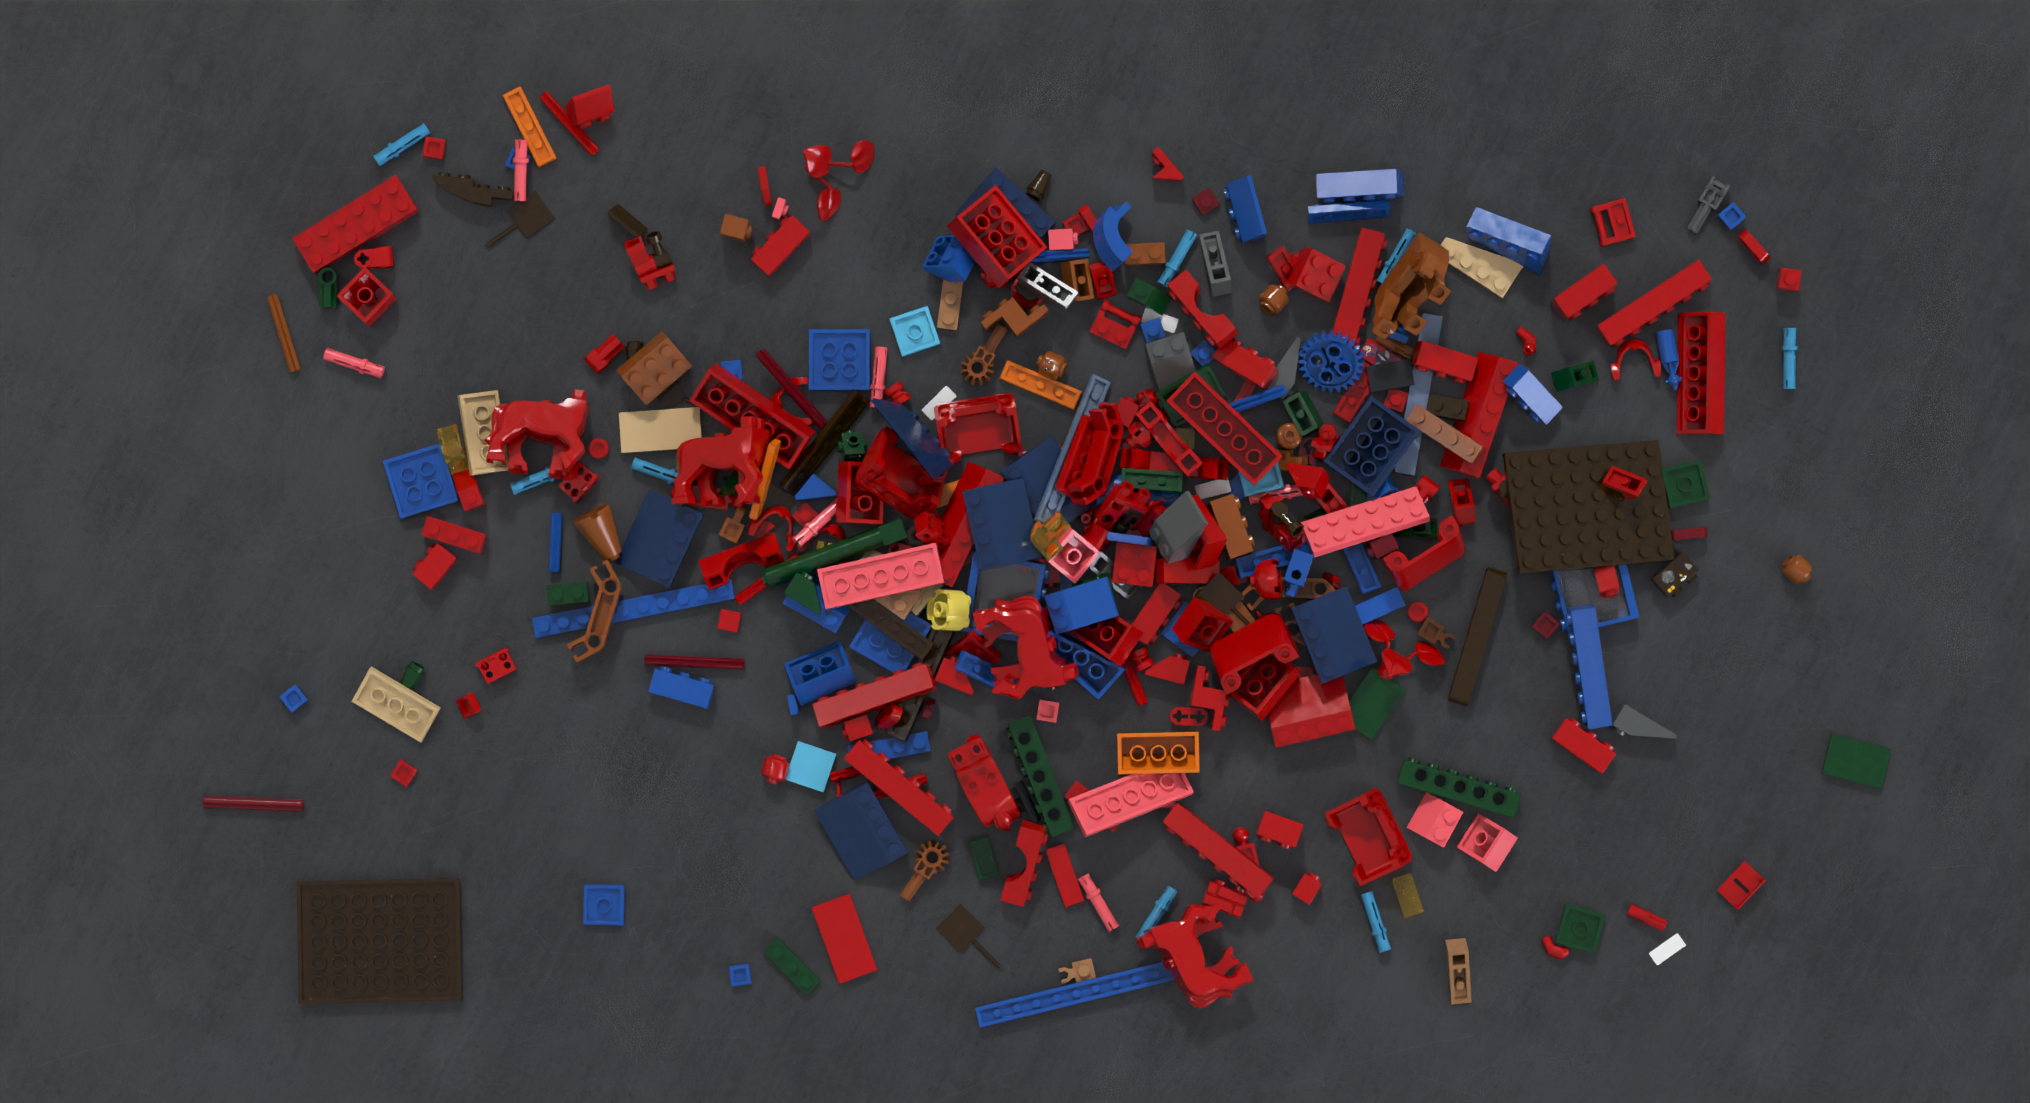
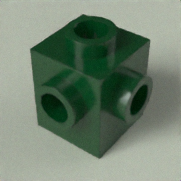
(852, 446)

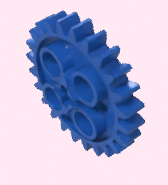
(1347, 354)

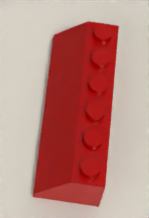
(1702, 373)
(1487, 399)
(958, 525)

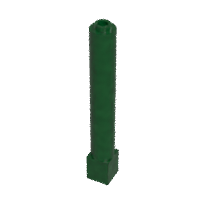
(835, 553)

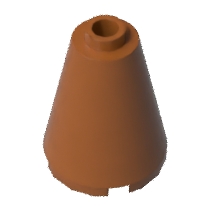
(600, 531)

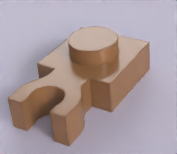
(1081, 971)

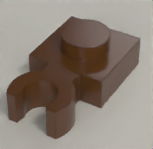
(1432, 632)

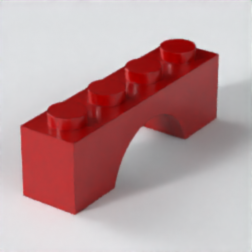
(1217, 327)
(1168, 439)
(718, 567)
(1029, 840)

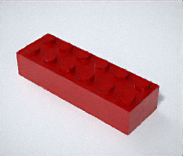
(355, 224)
(730, 399)
(1224, 428)

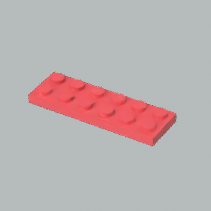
(1365, 521)
(880, 576)
(1127, 799)

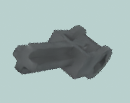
(1709, 199)

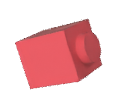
(1063, 239)

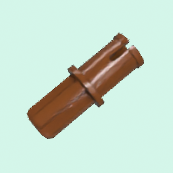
(1396, 346)

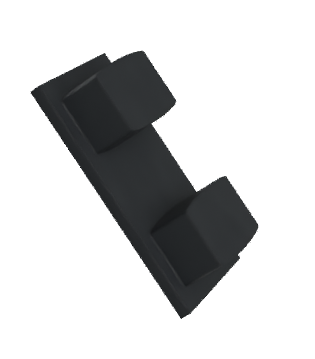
(1390, 375)
(1021, 791)

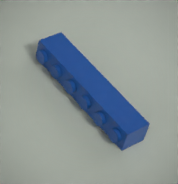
(1589, 666)

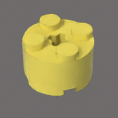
(949, 610)

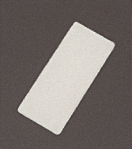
(1169, 323)
(944, 396)
(1212, 488)
(1667, 949)

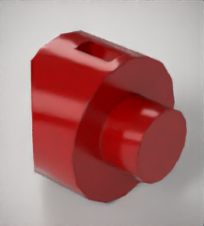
(1139, 435)

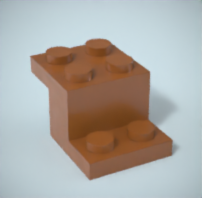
(1014, 316)

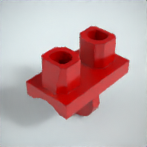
(1325, 440)

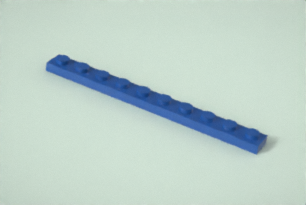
(635, 608)
(1072, 994)

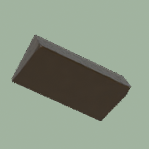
(627, 221)

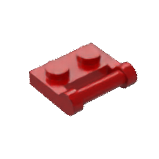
(1619, 221)
(1111, 330)

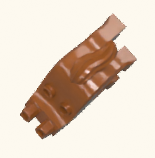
(1409, 284)

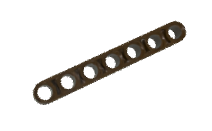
(1477, 636)

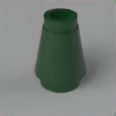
(412, 674)

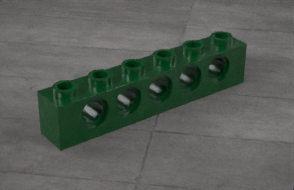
(1507, 807)
(1064, 822)

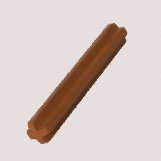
(283, 333)

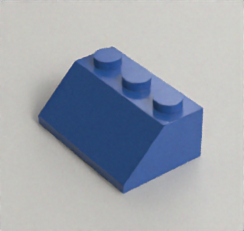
(1245, 210)
(830, 618)
(820, 673)

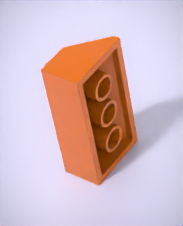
(1158, 753)

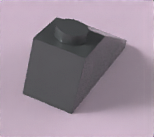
(1215, 263)
(1046, 286)
(1287, 369)
(1103, 564)
(1636, 724)

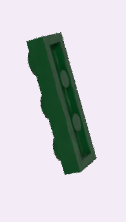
(1153, 480)
(792, 966)

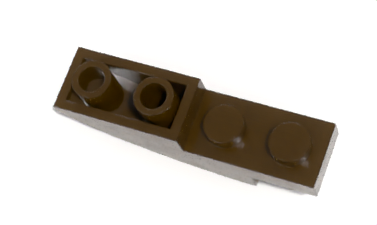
(465, 189)

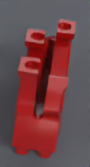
(542, 422)
(739, 451)
(1036, 647)
(984, 784)
(1186, 960)

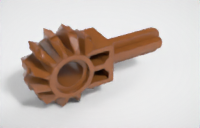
(984, 356)
(924, 868)

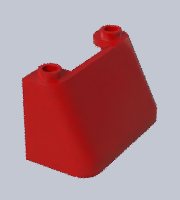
(978, 426)
(895, 477)
(1409, 573)
(1250, 645)
(1370, 835)

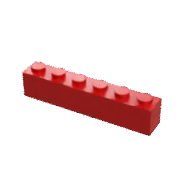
(1359, 283)
(1653, 303)
(874, 696)
(899, 787)
(1218, 850)

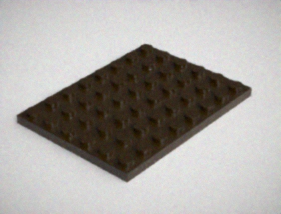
(1575, 522)
(379, 940)

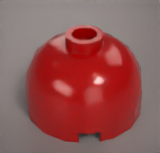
(1267, 579)

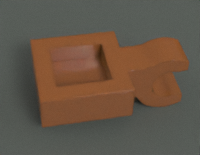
(1289, 458)
(733, 528)

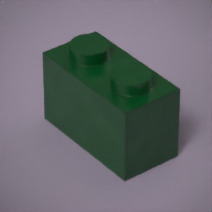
(1303, 413)
(568, 593)

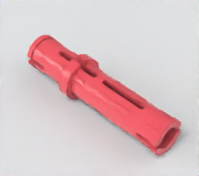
(520, 169)
(357, 364)
(879, 370)
(1254, 499)
(812, 528)
(1098, 902)

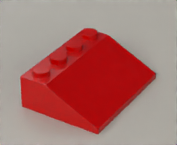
(996, 236)
(1311, 711)

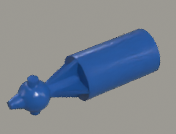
(1669, 355)

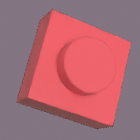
(780, 209)
(1047, 711)

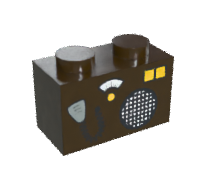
(1674, 575)

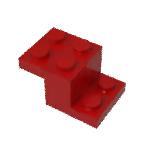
(1134, 562)
(1209, 698)

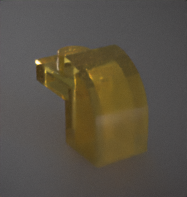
(453, 448)
(1045, 535)

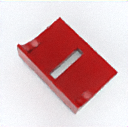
(1748, 877)

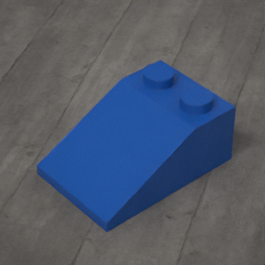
(1081, 605)

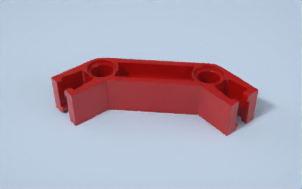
(1101, 454)
(1149, 460)

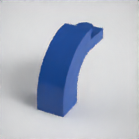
(1107, 238)

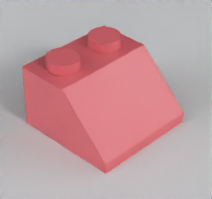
(1075, 555)
(1434, 819)
(1487, 842)

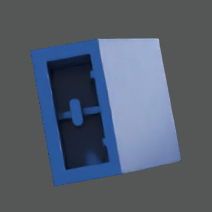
(949, 259)

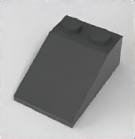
(1169, 359)
(1178, 528)

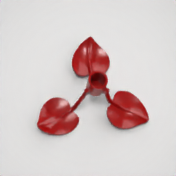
(817, 163)
(1393, 662)

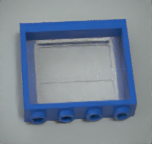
(1005, 584)
(1579, 588)

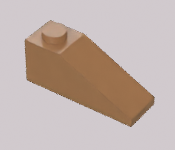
(1458, 970)

